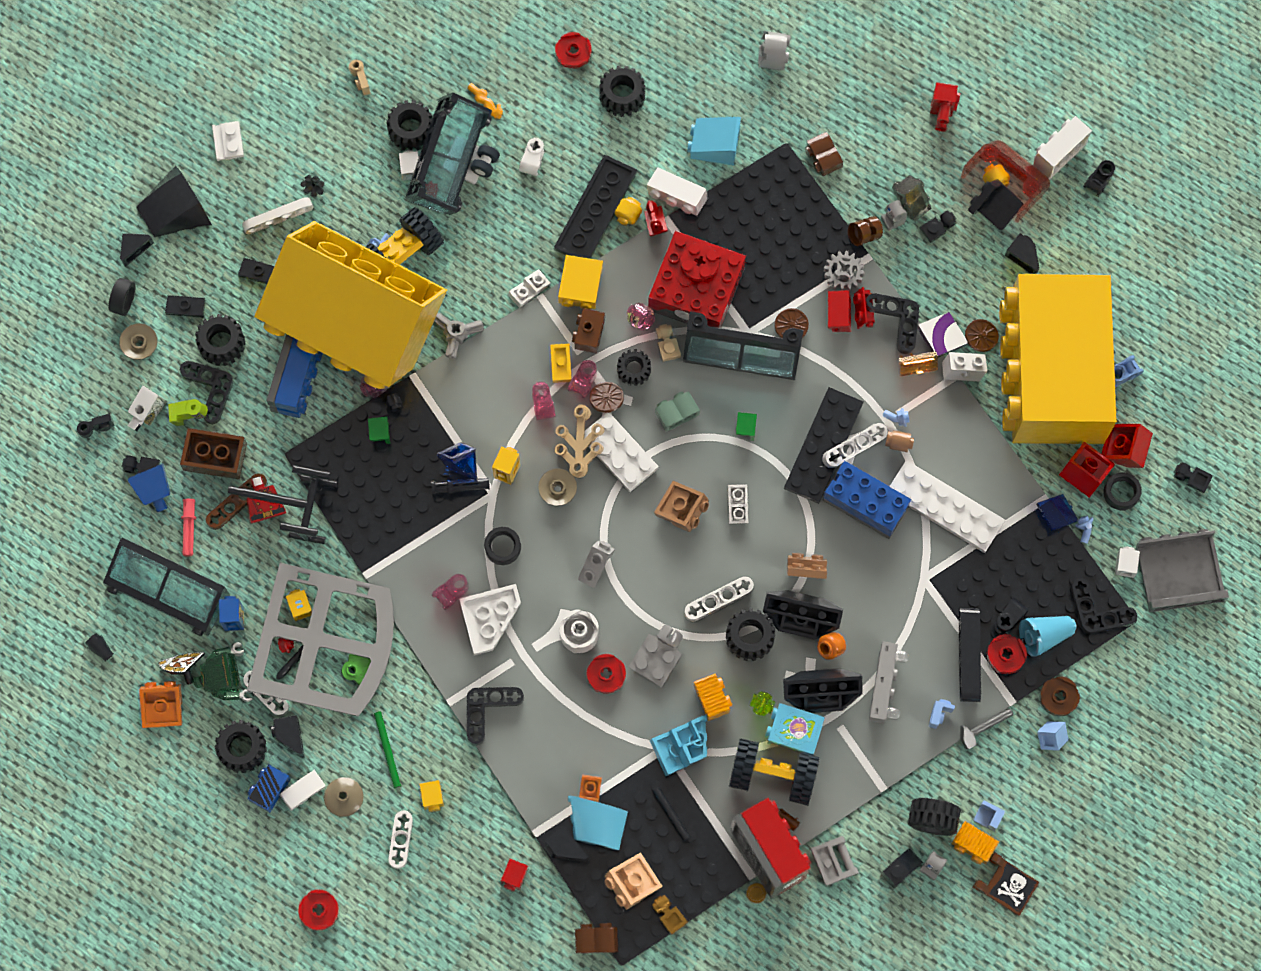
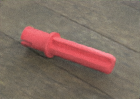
(188, 526)

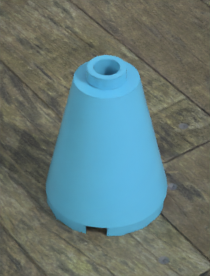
(1045, 632)

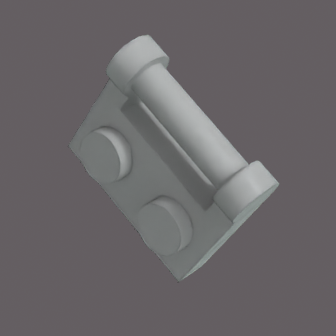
(828, 863)

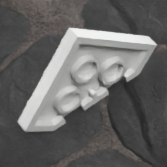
(489, 616)

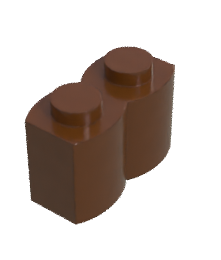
(824, 154)
(596, 939)

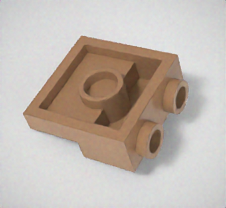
(682, 506)
(807, 566)

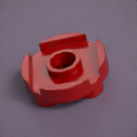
(579, 42)
(696, 252)
(1011, 644)
(597, 666)
(310, 902)

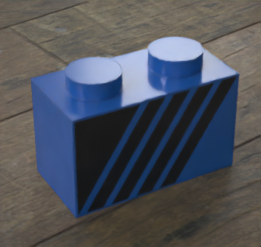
(268, 788)

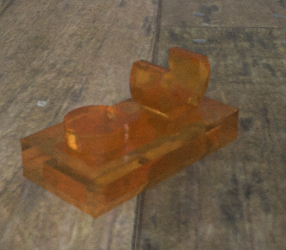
(918, 363)

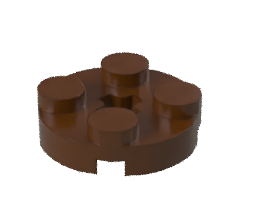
(1069, 691)

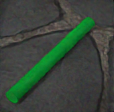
(387, 749)

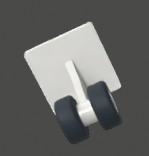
(481, 162)

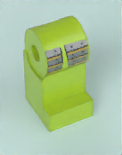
(186, 410)

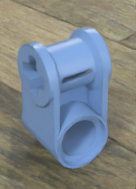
(1127, 370)

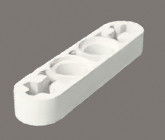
(277, 215)
(854, 443)
(720, 601)

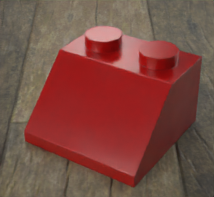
(1128, 445)
(1086, 469)

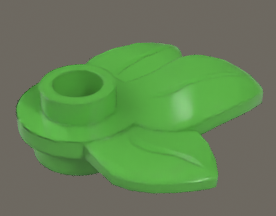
(360, 666)

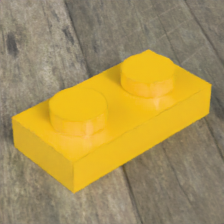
(560, 363)

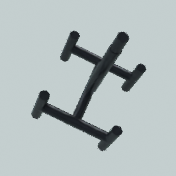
(308, 475)

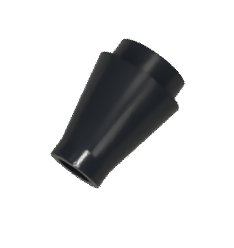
(99, 646)

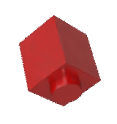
(514, 875)

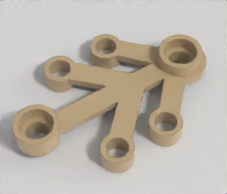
(580, 444)

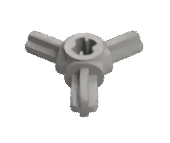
(456, 339)

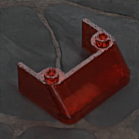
(1034, 181)

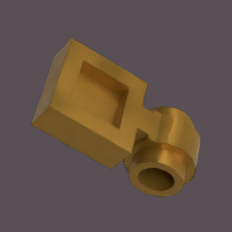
(673, 918)

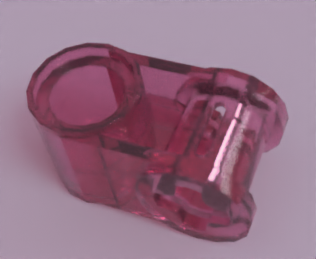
(582, 382)
(543, 403)
(451, 592)

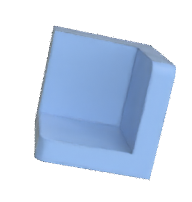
(1052, 735)
(989, 815)

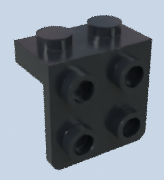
(996, 204)

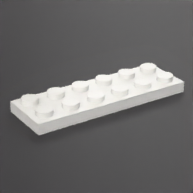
(947, 507)

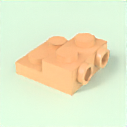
(632, 881)

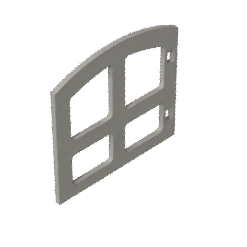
(315, 638)

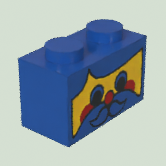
(231, 614)

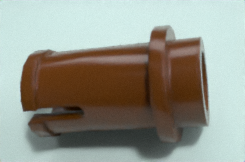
(793, 822)

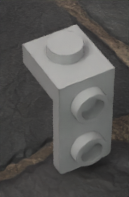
(595, 563)

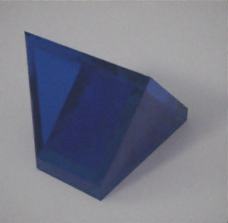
(460, 459)

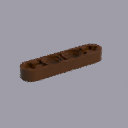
(233, 499)

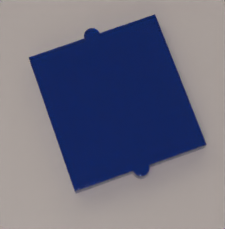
(1057, 512)

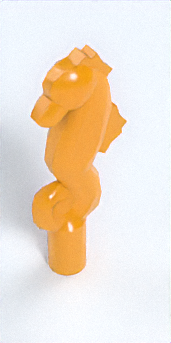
(480, 97)

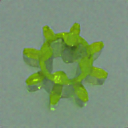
(762, 703)

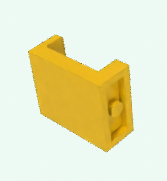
(580, 282)

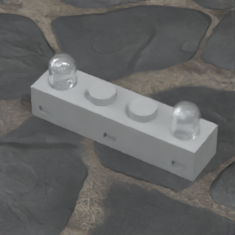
(882, 688)

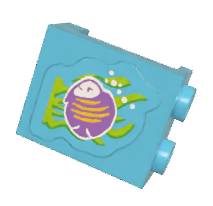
(795, 729)

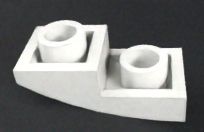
(529, 288)
(738, 504)
(302, 790)

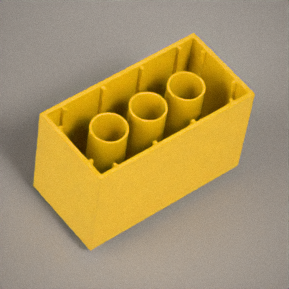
(349, 304)
(1058, 359)

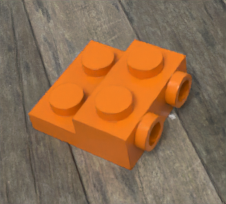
(161, 704)

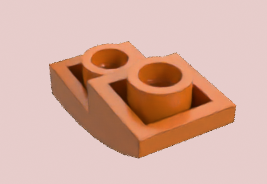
(590, 788)

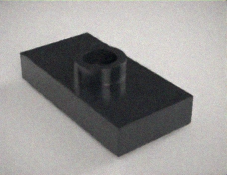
(255, 270)
(185, 306)

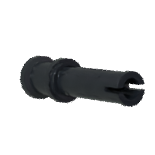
(449, 483)

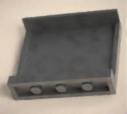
(1181, 570)

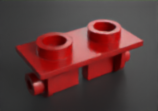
(655, 218)
(862, 315)

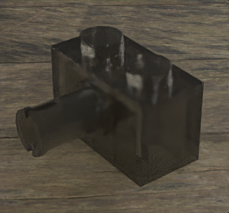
(912, 197)

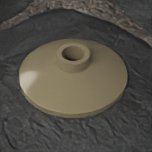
(136, 333)
(555, 478)
(346, 806)

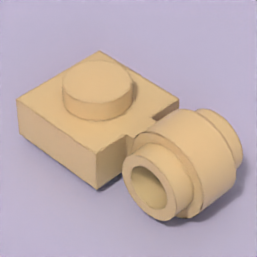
(356, 69)
(668, 347)

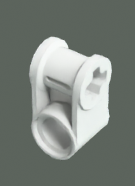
(532, 159)

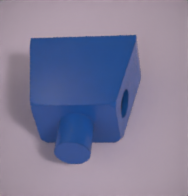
(152, 486)

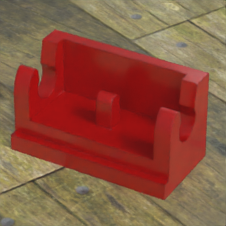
(839, 311)

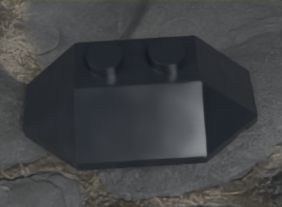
(802, 614)
(822, 690)

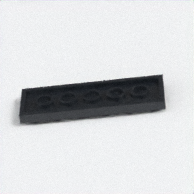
(595, 208)
(830, 428)

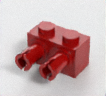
(943, 103)

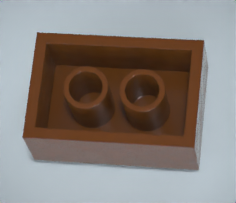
(213, 453)

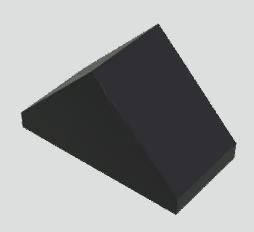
(133, 246)

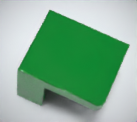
(746, 425)
(379, 429)

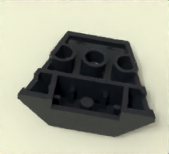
(172, 206)

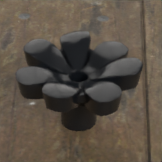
(313, 185)

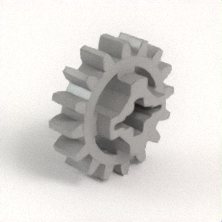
(844, 263)

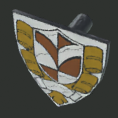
(181, 665)

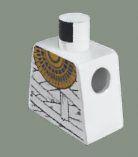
(145, 408)

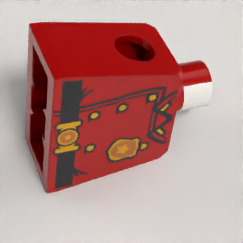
(262, 510)

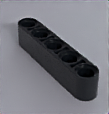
(969, 655)

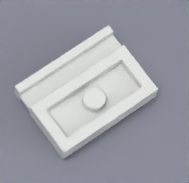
(228, 141)

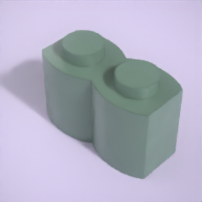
(676, 411)

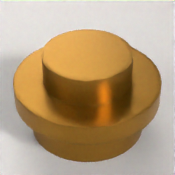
(756, 893)

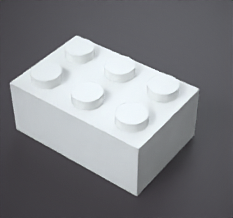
(1061, 147)

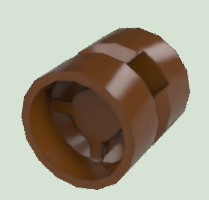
(865, 231)

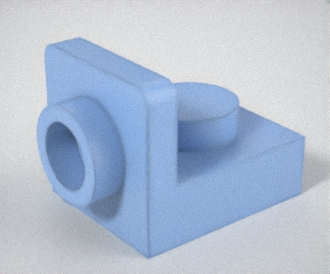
(937, 715)

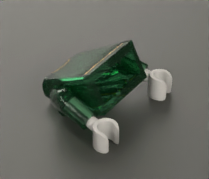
(221, 674)

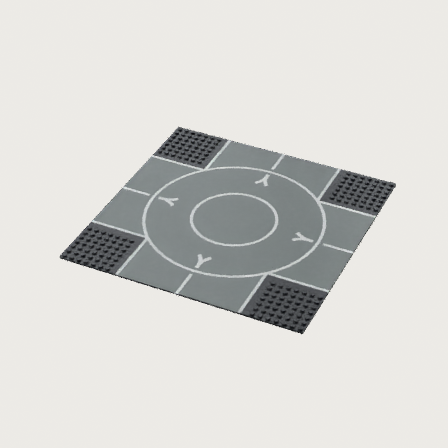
(889, 588)

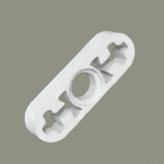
(271, 707)
(404, 855)

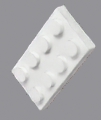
(622, 453)

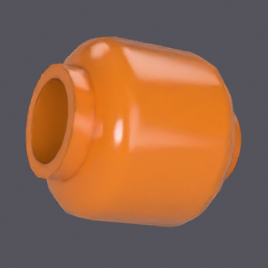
(831, 645)

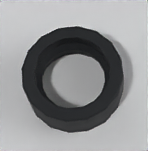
(121, 296)
(1129, 478)
(507, 532)

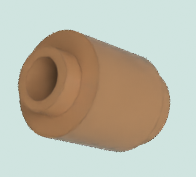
(899, 441)

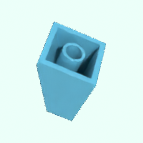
(715, 139)

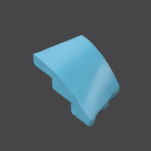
(681, 745)
(597, 822)

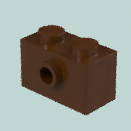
(589, 330)

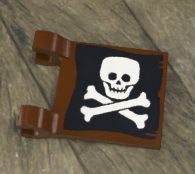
(1008, 885)

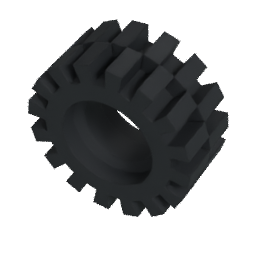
(630, 357)

